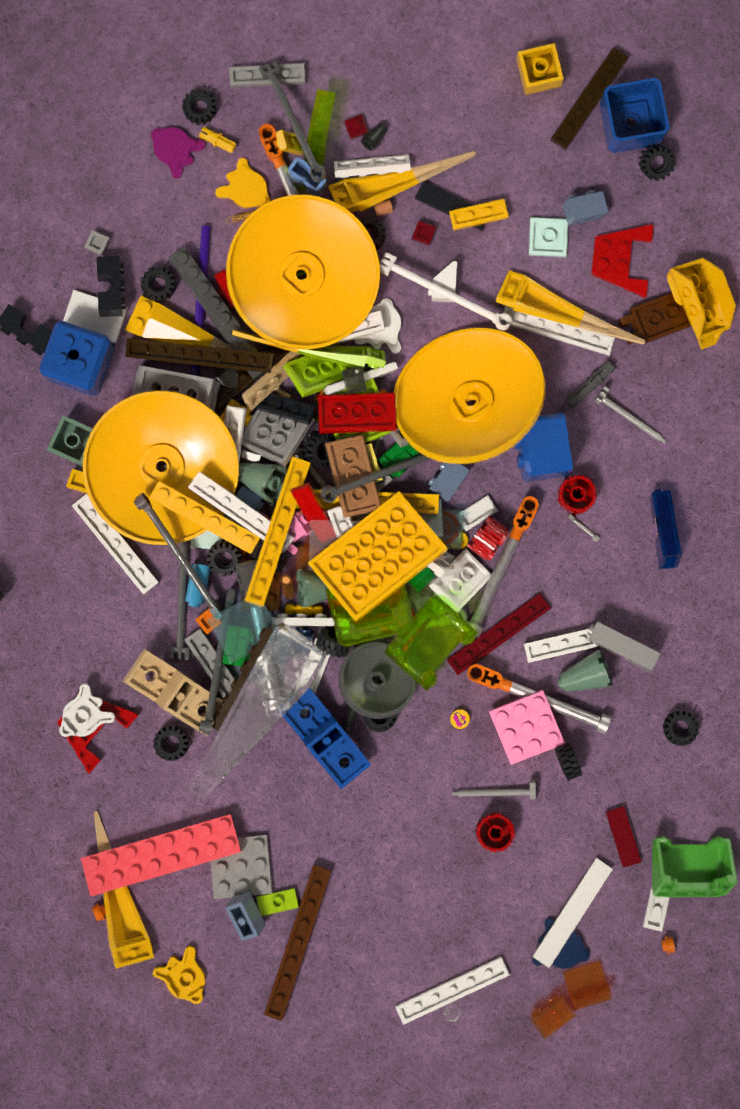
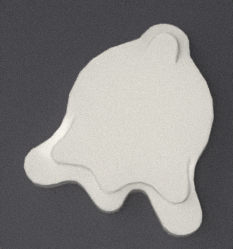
(392, 325)
(83, 714)

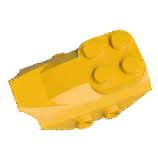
(705, 298)

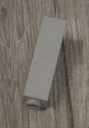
(623, 647)

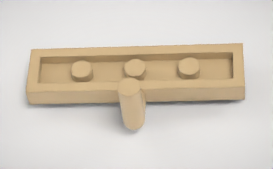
(269, 383)

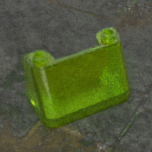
(385, 620)
(430, 641)

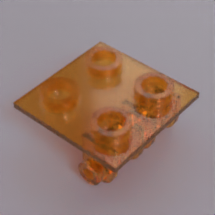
(587, 985)

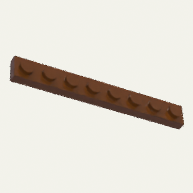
(297, 942)

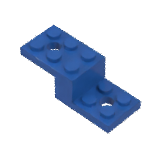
(326, 739)

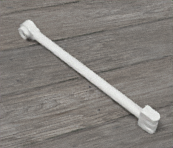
(388, 263)

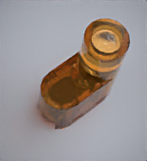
(287, 587)

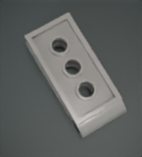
(153, 379)

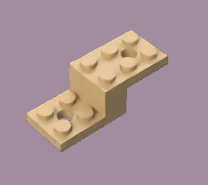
(170, 689)

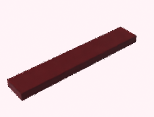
(498, 634)

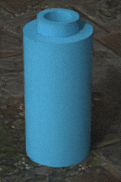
(193, 595)

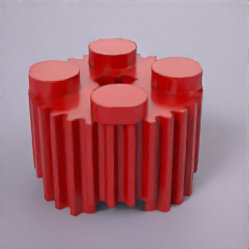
(587, 494)
(487, 537)
(496, 821)

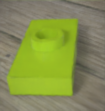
(277, 902)

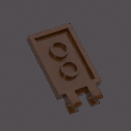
(656, 319)

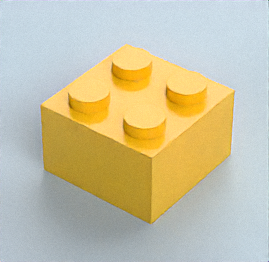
(539, 69)

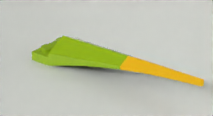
(343, 355)

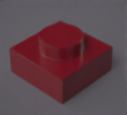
(355, 127)
(423, 233)

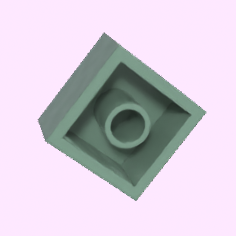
(70, 440)

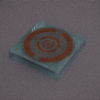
(452, 528)

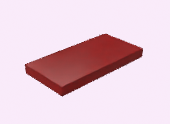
(357, 413)

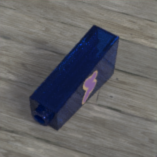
(665, 529)

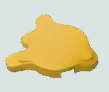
(245, 187)
(183, 977)

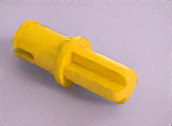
(218, 140)

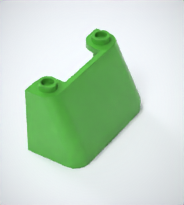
(692, 868)

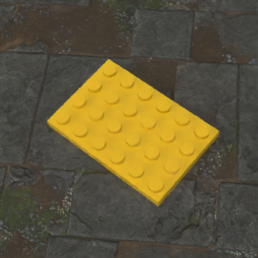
(377, 556)

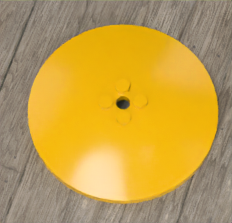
(309, 237)
(461, 368)
(130, 442)

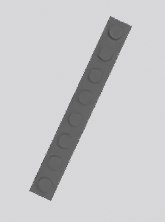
(211, 302)

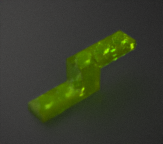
(319, 126)

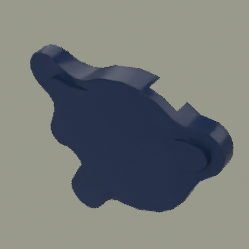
(570, 954)

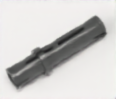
(597, 378)

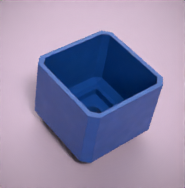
(637, 100)
(88, 370)
(545, 450)

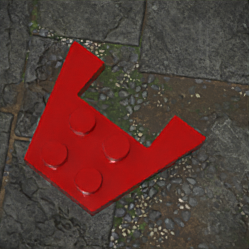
(613, 255)
(80, 743)

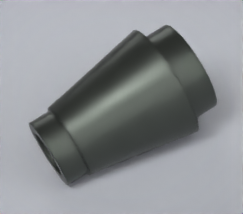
(374, 136)

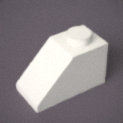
(447, 280)

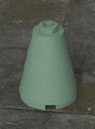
(262, 479)
(310, 588)
(586, 674)

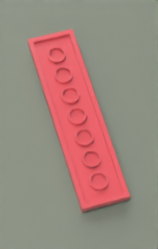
(161, 855)

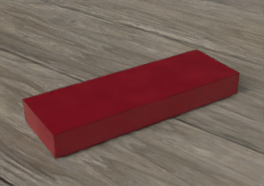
(623, 836)

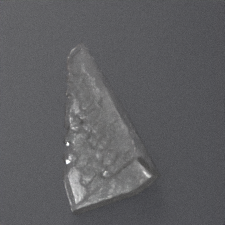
(272, 688)

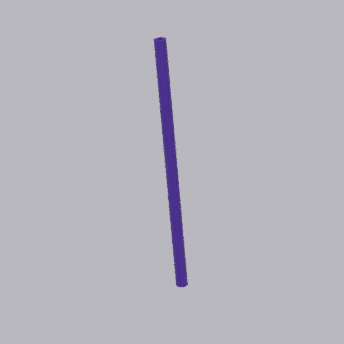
(203, 265)

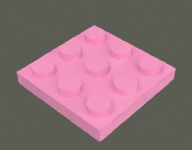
(526, 727)

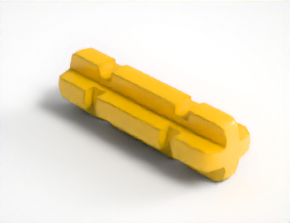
(291, 609)

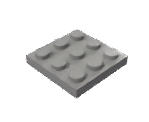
(273, 436)
(243, 870)

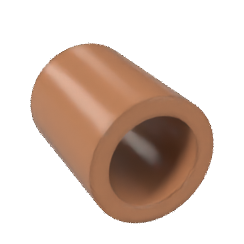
(383, 208)

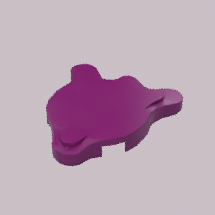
(174, 148)

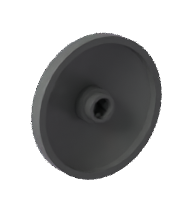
(374, 682)

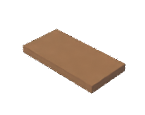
(350, 462)

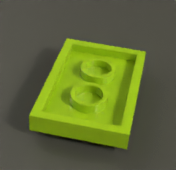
(313, 374)

